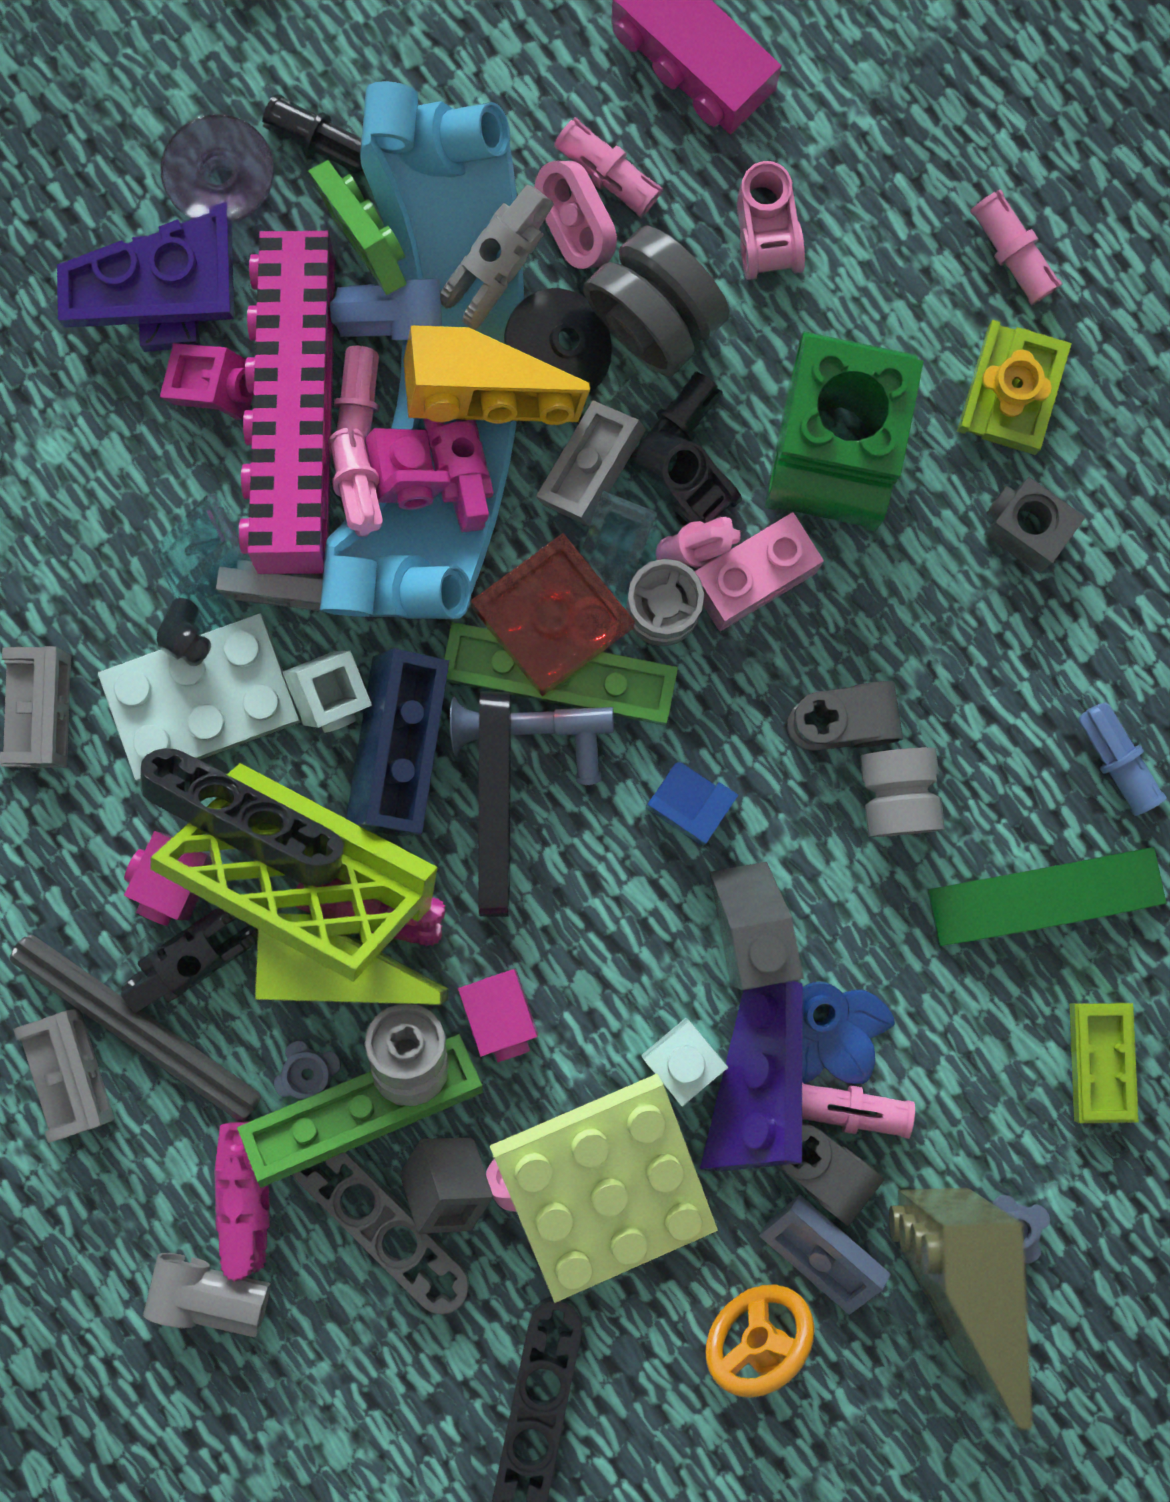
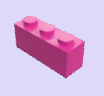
(701, 53)

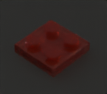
(552, 614)

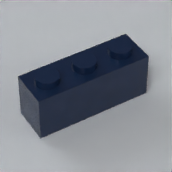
(397, 742)

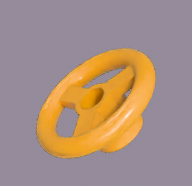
(762, 1345)

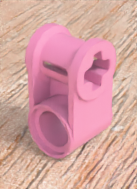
(771, 232)

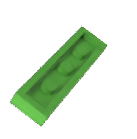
(629, 685)
(345, 1119)

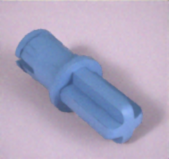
(1121, 758)

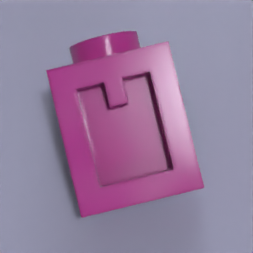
(207, 379)
(404, 467)

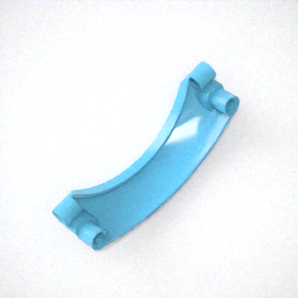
(436, 187)

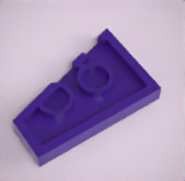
(161, 278)
(761, 1090)

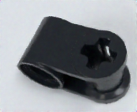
(693, 487)

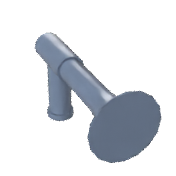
(580, 722)

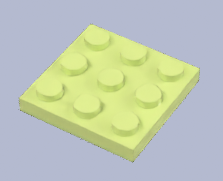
(605, 1187)

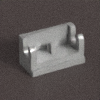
(36, 707)
(65, 1074)

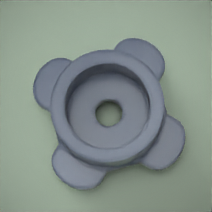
(300, 1057)
(1033, 1219)

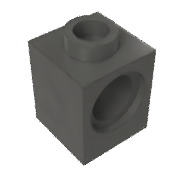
(1056, 520)

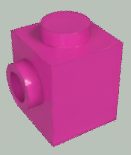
(158, 896)

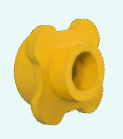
(1026, 369)

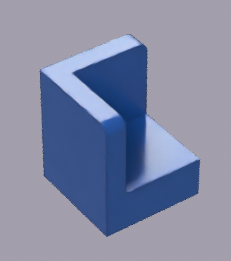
(691, 803)

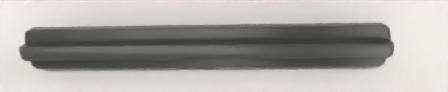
(135, 1029)

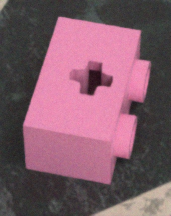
(758, 571)

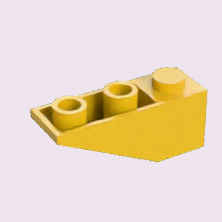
(477, 378)

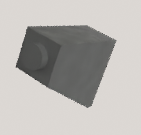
(755, 927)

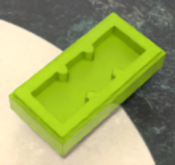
(1103, 1062)

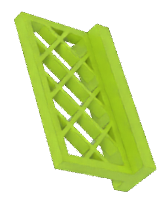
(369, 868)

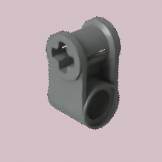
(856, 717)
(834, 1175)

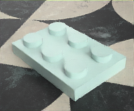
(203, 707)

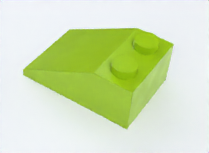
(294, 976)

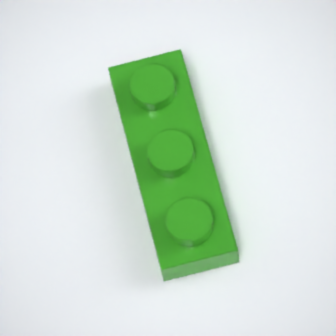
(361, 226)

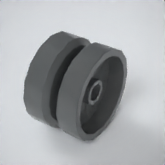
(657, 300)

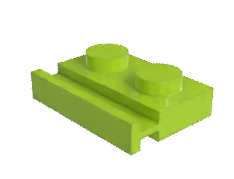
(981, 409)

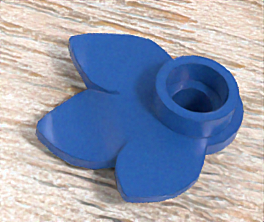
(843, 1038)

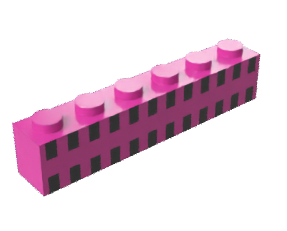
(290, 403)

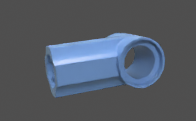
(370, 312)

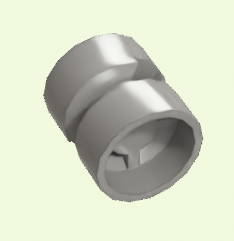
(665, 602)
(902, 792)
(408, 1069)

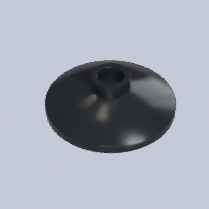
(536, 329)

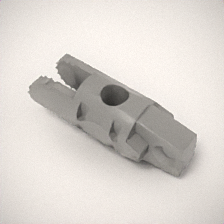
(514, 232)

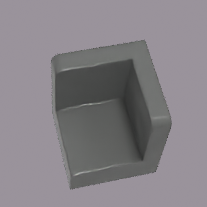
(445, 1185)

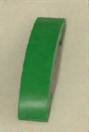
(1047, 897)

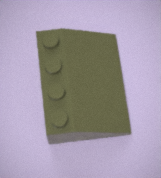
(974, 1278)

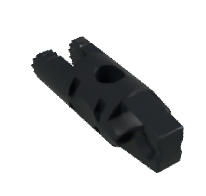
(169, 976)

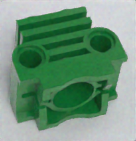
(836, 476)

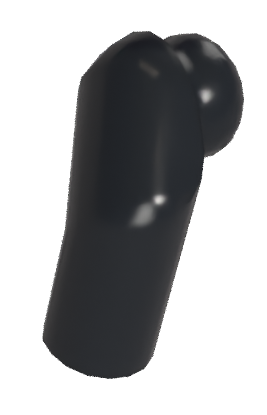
(179, 636)

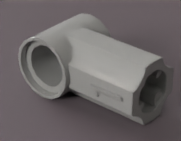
(194, 1294)

